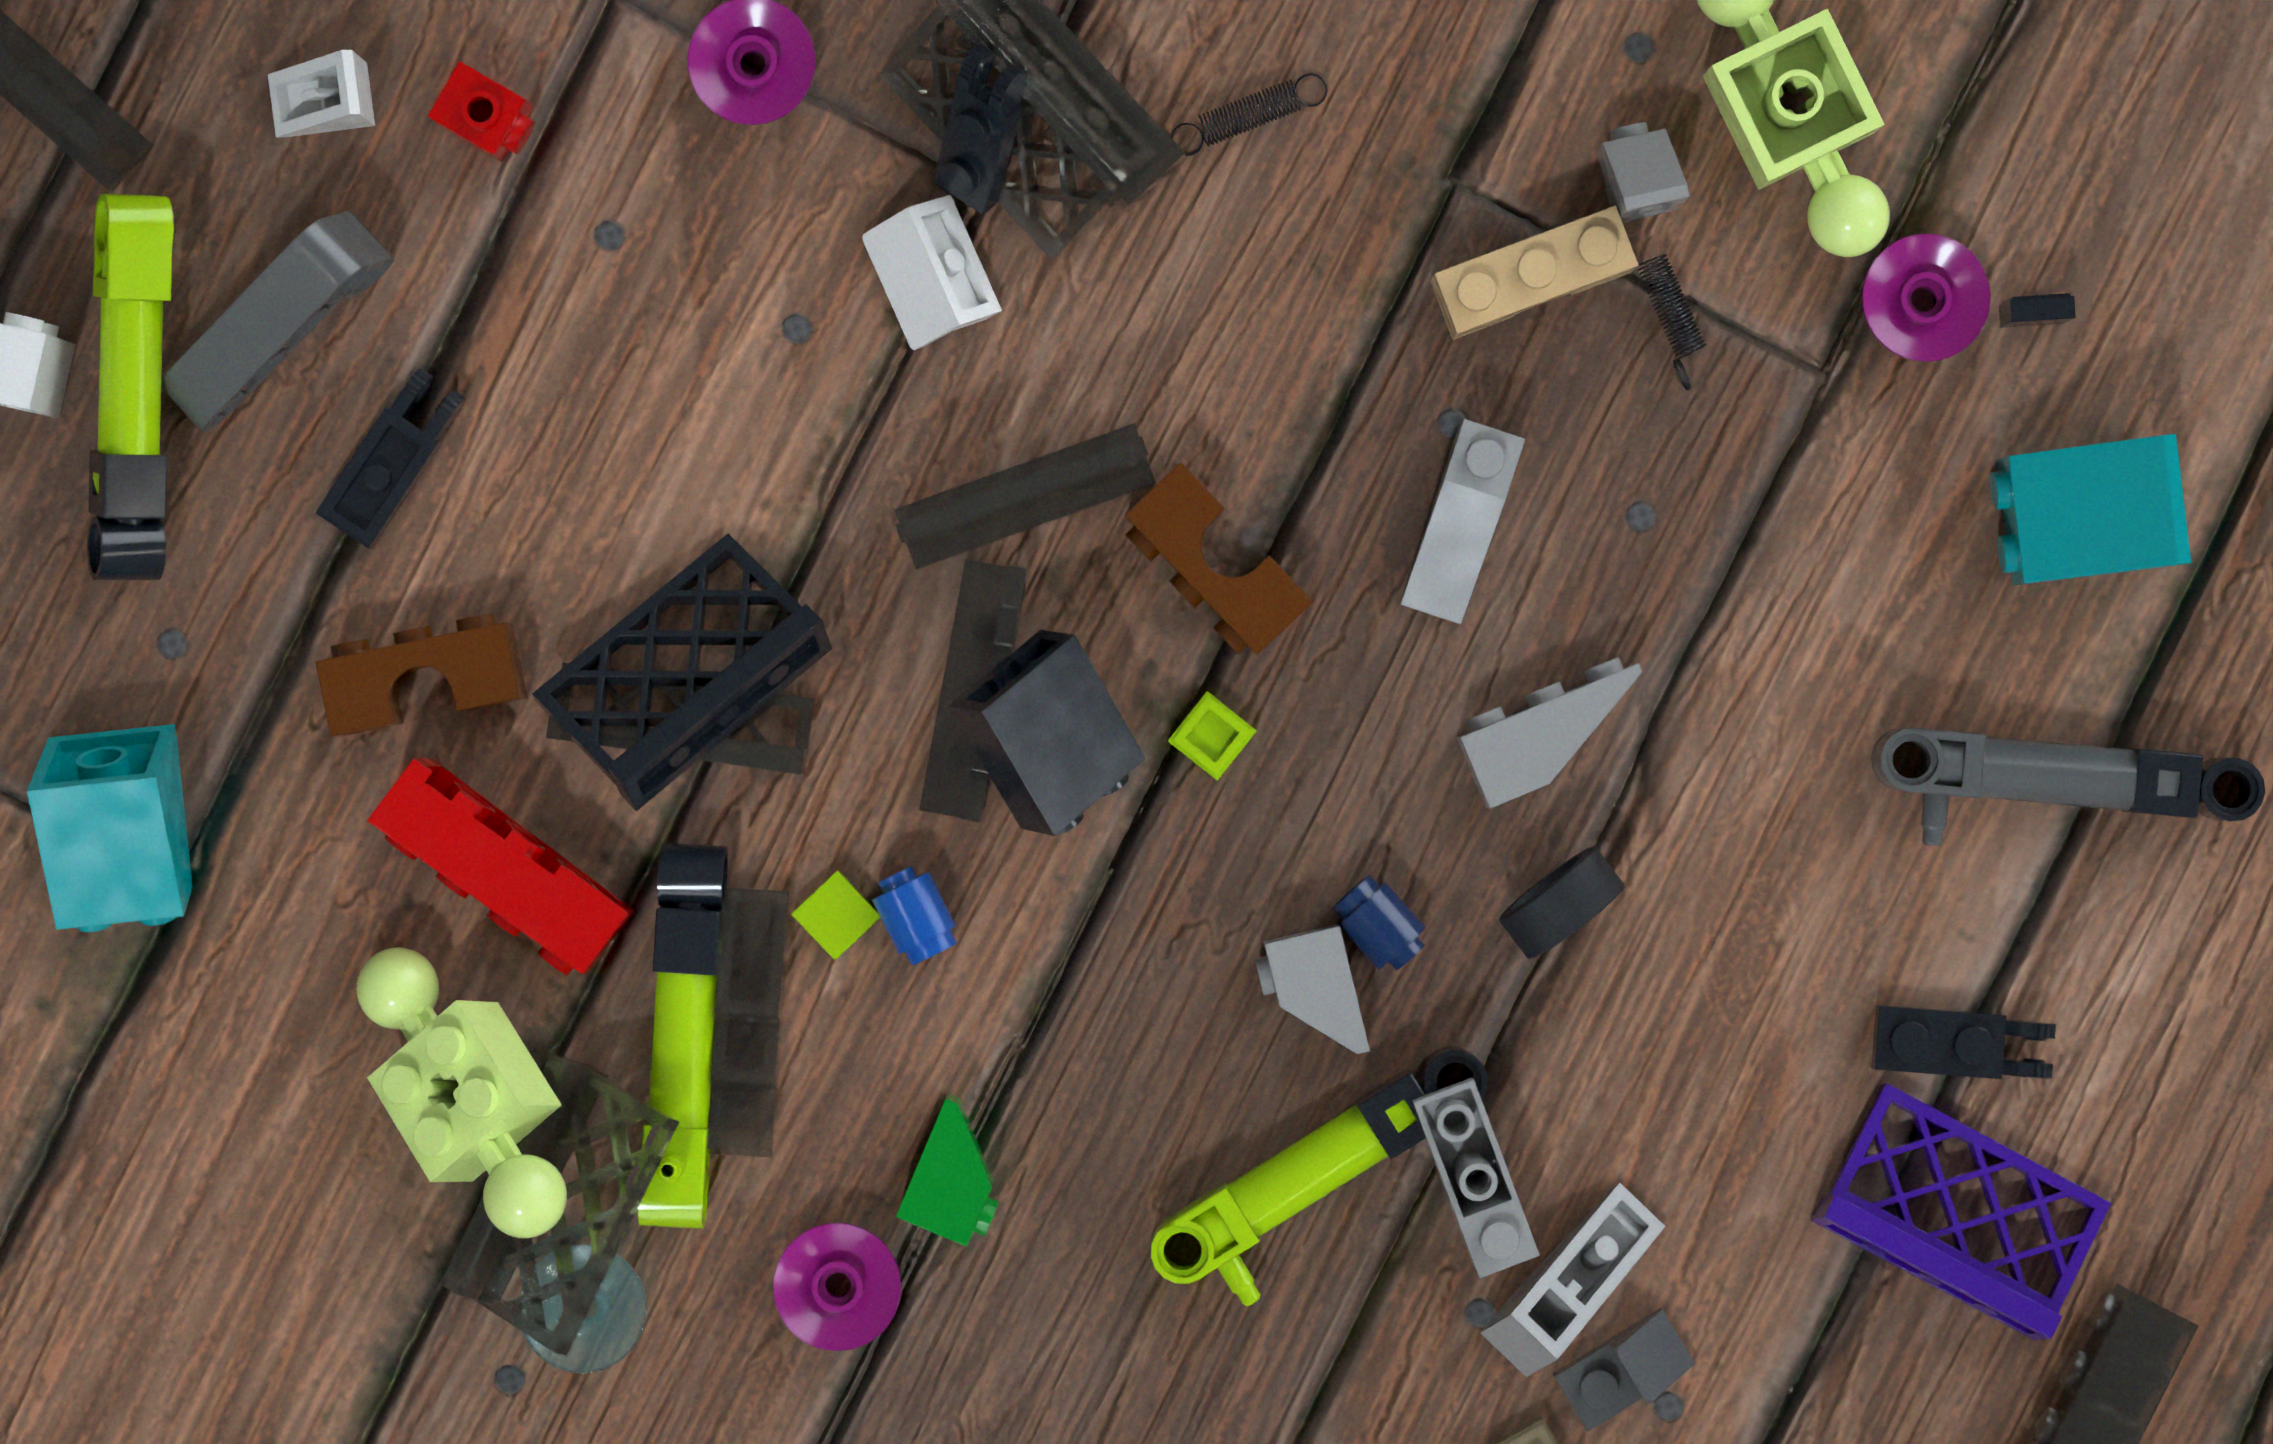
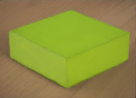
(1212, 735)
(836, 915)

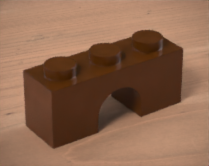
(1250, 606)
(365, 684)

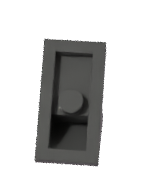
(1625, 1369)

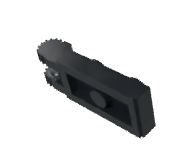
(980, 131)
(388, 464)
(1953, 1043)

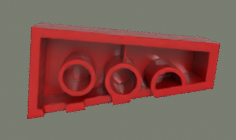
(500, 865)

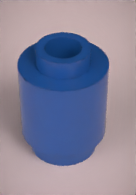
(914, 915)

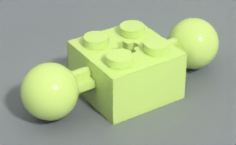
(1847, 210)
(463, 1092)

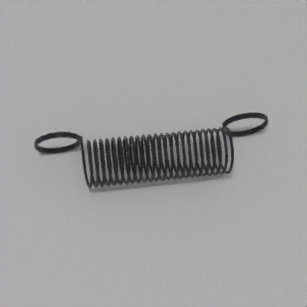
(1244, 128)
(1687, 385)

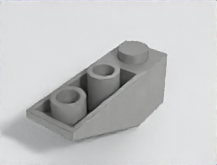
(1533, 745)
(1475, 1178)

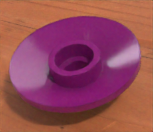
(747, 28)
(1958, 293)
(831, 1319)

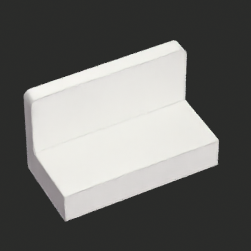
(930, 271)

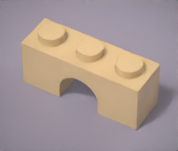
(1534, 272)

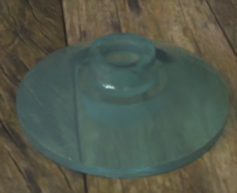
(608, 1333)

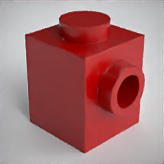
(483, 113)

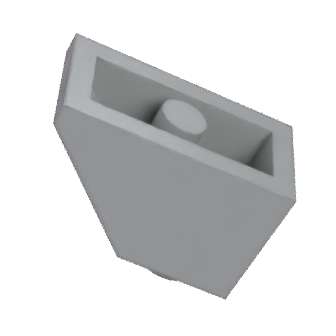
(1641, 172)
(1315, 983)

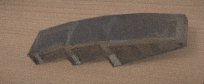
(748, 1022)

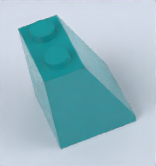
(2091, 510)
(112, 827)

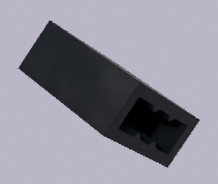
(1048, 733)

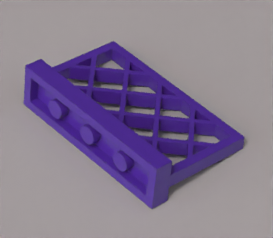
(1938, 1262)

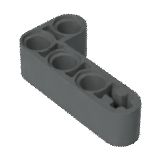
(273, 315)

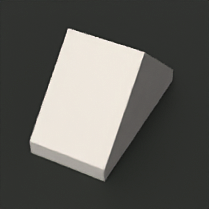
(322, 95)

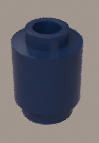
(1379, 923)

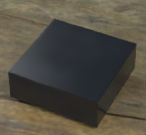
(2037, 310)

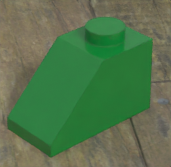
(951, 1181)

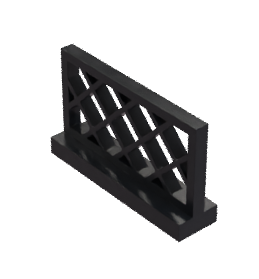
(726, 695)

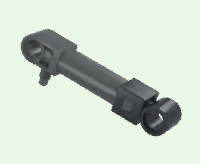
(2062, 775)

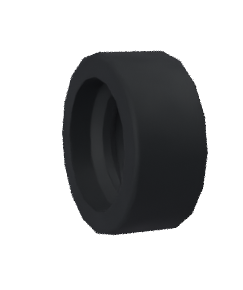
(1561, 902)

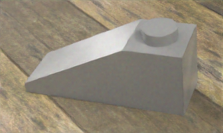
(1462, 520)
(1572, 1282)

